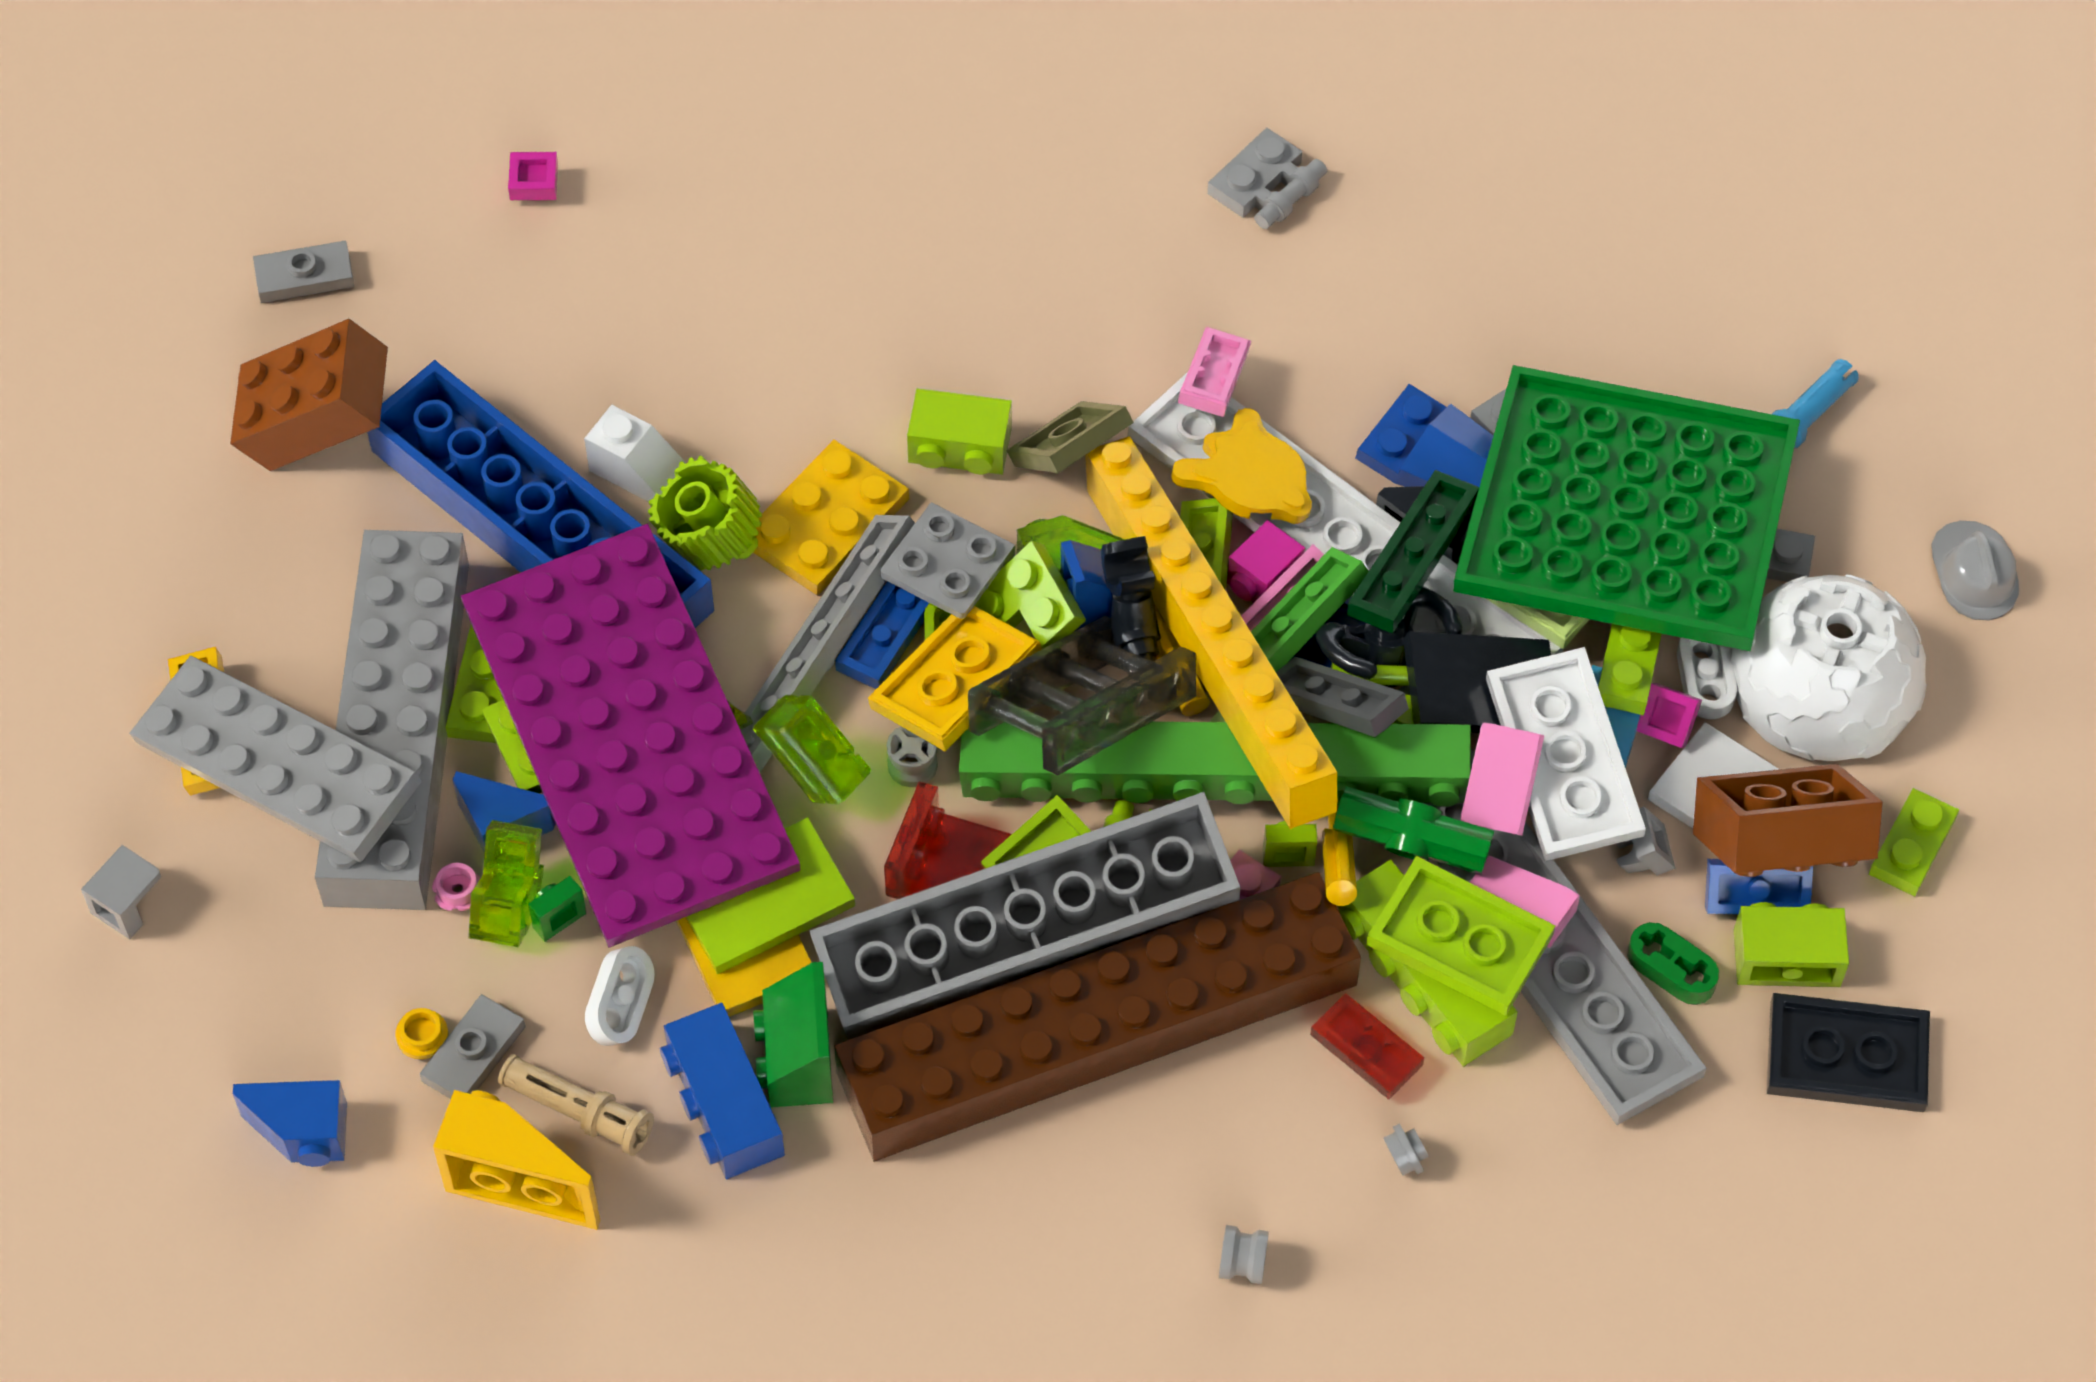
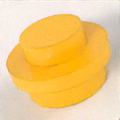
(421, 1033)

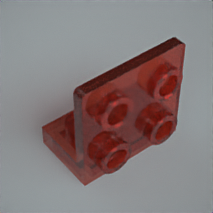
(935, 846)

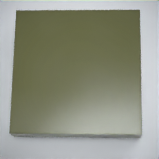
(1070, 436)

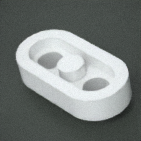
(1707, 676)
(619, 999)

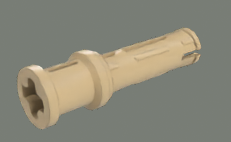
(600, 1111)

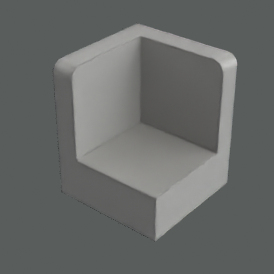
(119, 888)

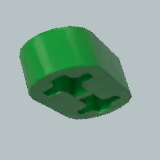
(1673, 963)

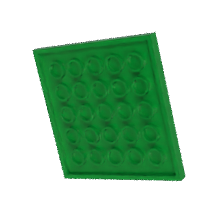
(1628, 507)

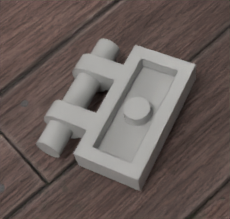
(1257, 170)

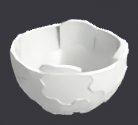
(1824, 691)

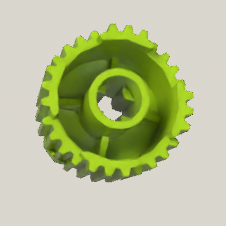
(706, 514)

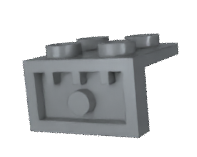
(947, 560)

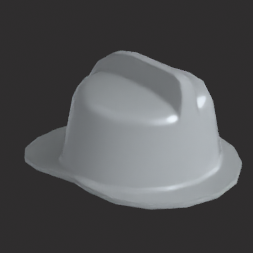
(1975, 570)

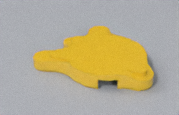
(1249, 471)

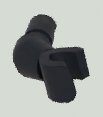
(1133, 608)

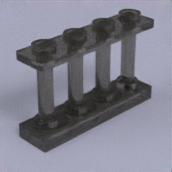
(1084, 724)

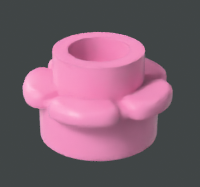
(450, 877)

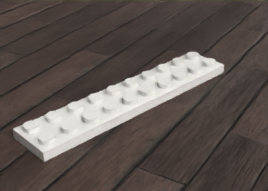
(1338, 513)

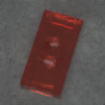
(1367, 1046)

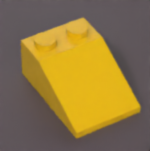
(504, 1160)

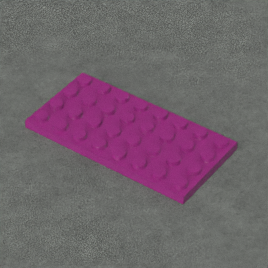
(630, 735)

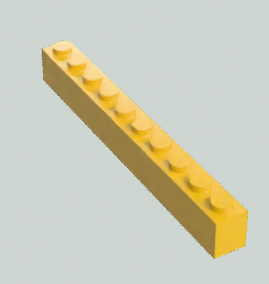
(1208, 623)

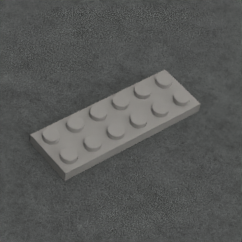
(276, 758)

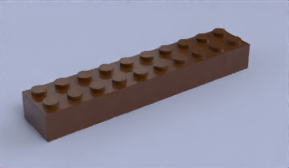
(1096, 1016)

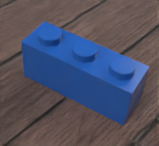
(721, 1091)

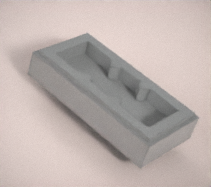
(303, 271)
(473, 1048)

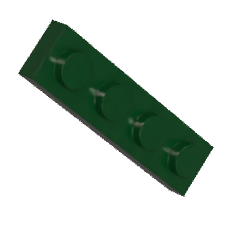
(1413, 551)

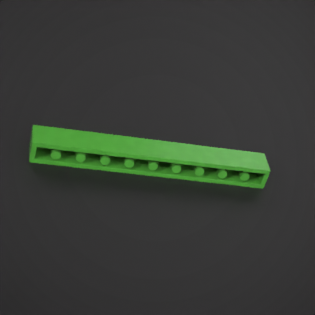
(1196, 757)

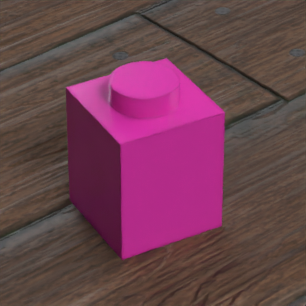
(1261, 561)

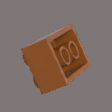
(309, 395)
(1787, 819)

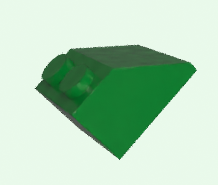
(795, 1040)

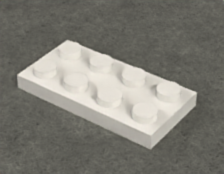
(1581, 780)

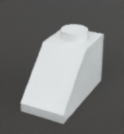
(630, 453)

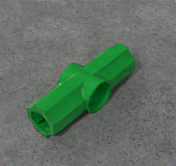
(1413, 830)

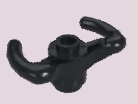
(1365, 646)

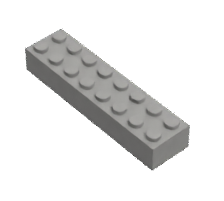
(399, 704)
(1025, 915)

